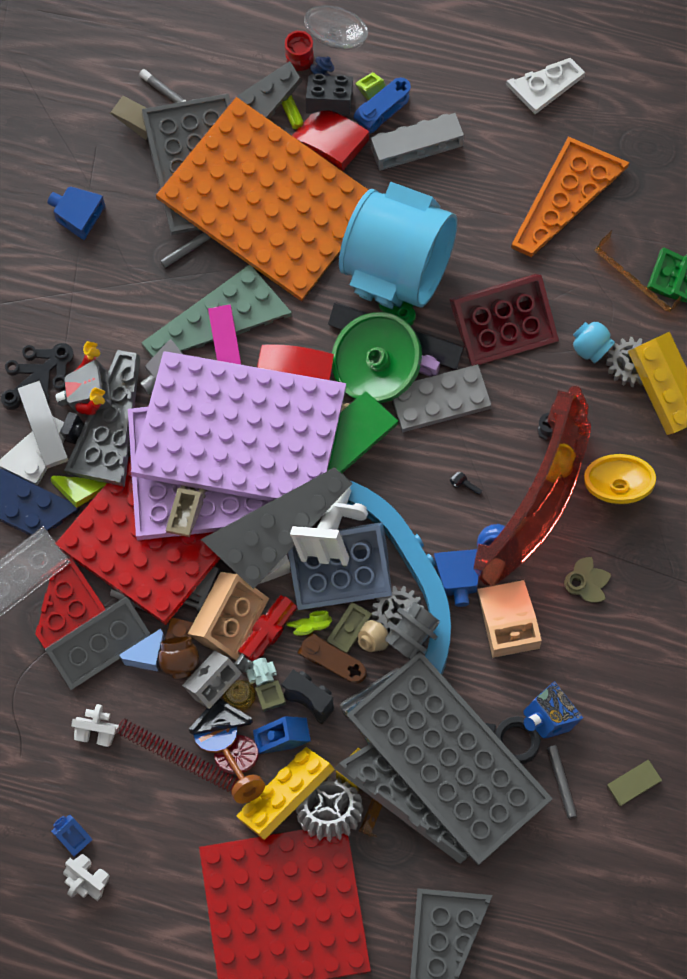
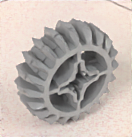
(326, 817)

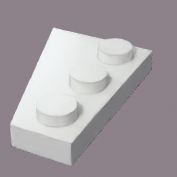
(543, 87)

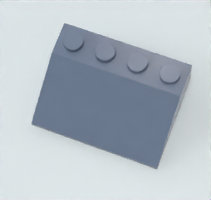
(332, 583)

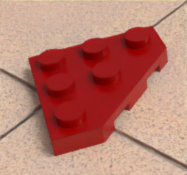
(66, 605)

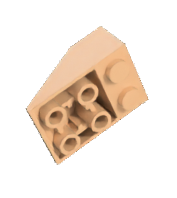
(509, 619)

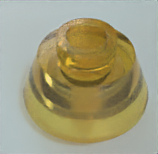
(240, 694)

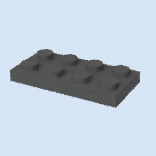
(97, 643)

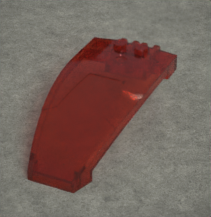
(547, 493)

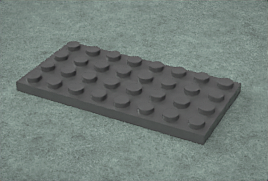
(449, 758)

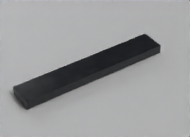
(441, 349)

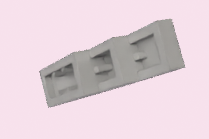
(42, 424)

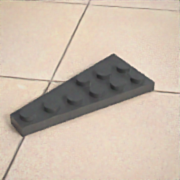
(445, 931)

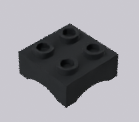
(329, 94)
(301, 690)

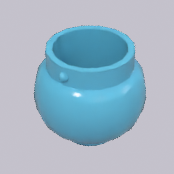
(592, 341)

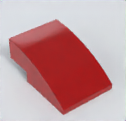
(332, 137)
(296, 360)

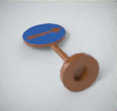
(247, 787)

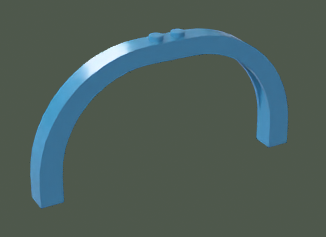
(418, 563)

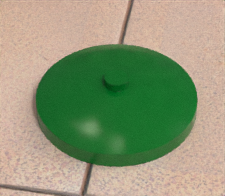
(377, 356)

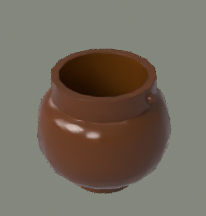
(178, 656)

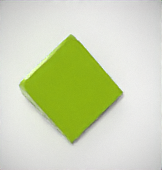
(370, 85)

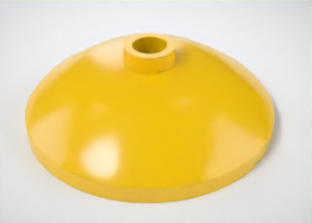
(620, 479)

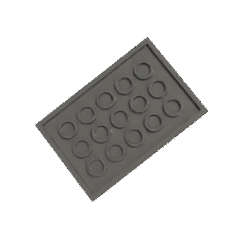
(173, 134)

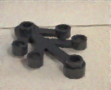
(38, 372)

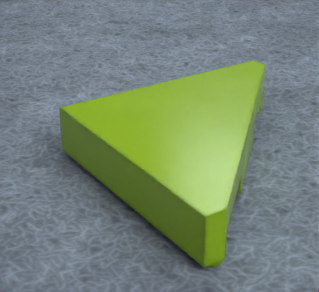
(77, 489)

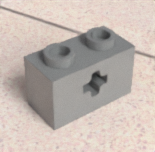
(212, 679)

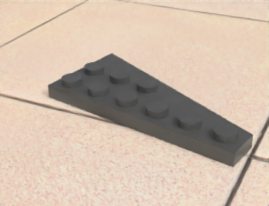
(105, 439)
(263, 537)
(381, 782)

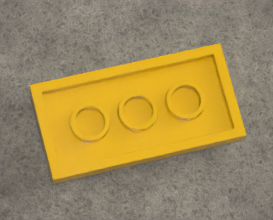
(285, 793)

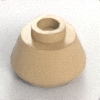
(372, 636)

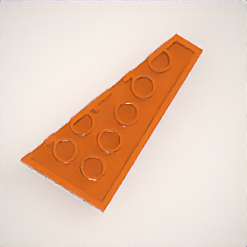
(570, 186)

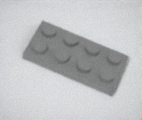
(442, 398)

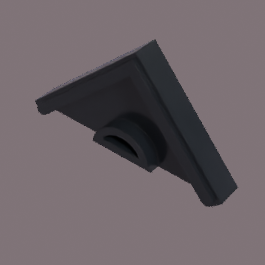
(220, 717)

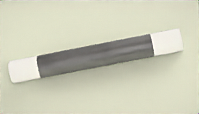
(160, 86)

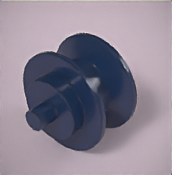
(323, 66)

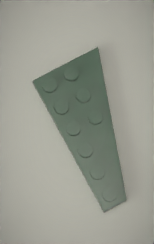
(251, 305)

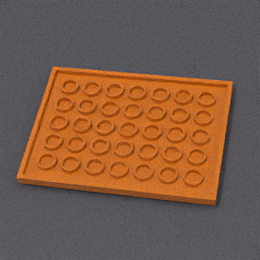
(265, 198)

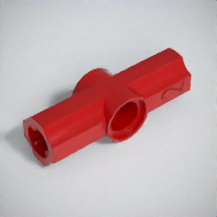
(268, 628)

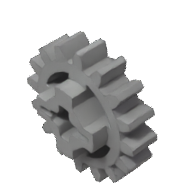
(620, 357)
(393, 602)

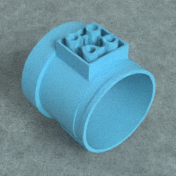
(397, 246)

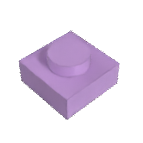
(429, 366)

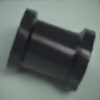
(544, 431)

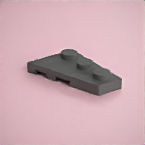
(272, 90)

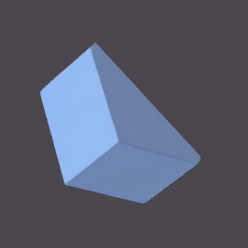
(144, 653)

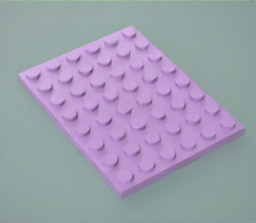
(237, 427)

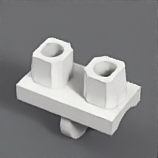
(84, 726)
(82, 881)

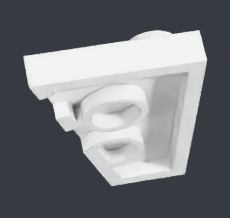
(26, 459)

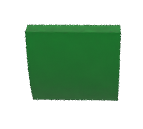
(670, 275)

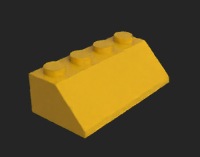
(664, 380)

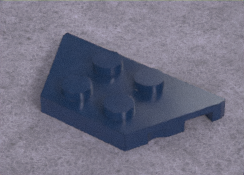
(30, 506)

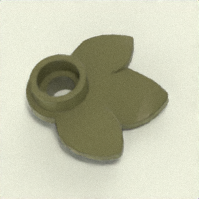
(590, 580)

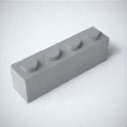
(417, 141)

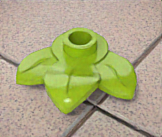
(318, 621)

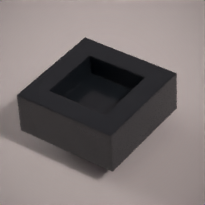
(72, 428)

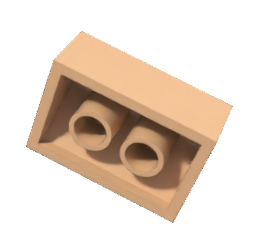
(228, 615)

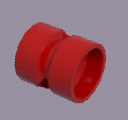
(299, 50)

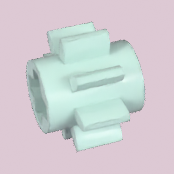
(261, 672)

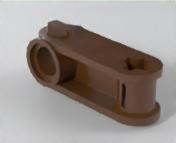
(323, 654)

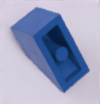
(282, 735)

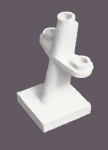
(326, 540)

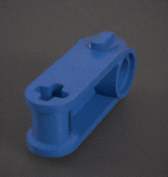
(383, 105)

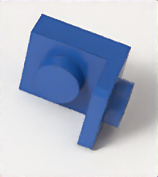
(71, 834)

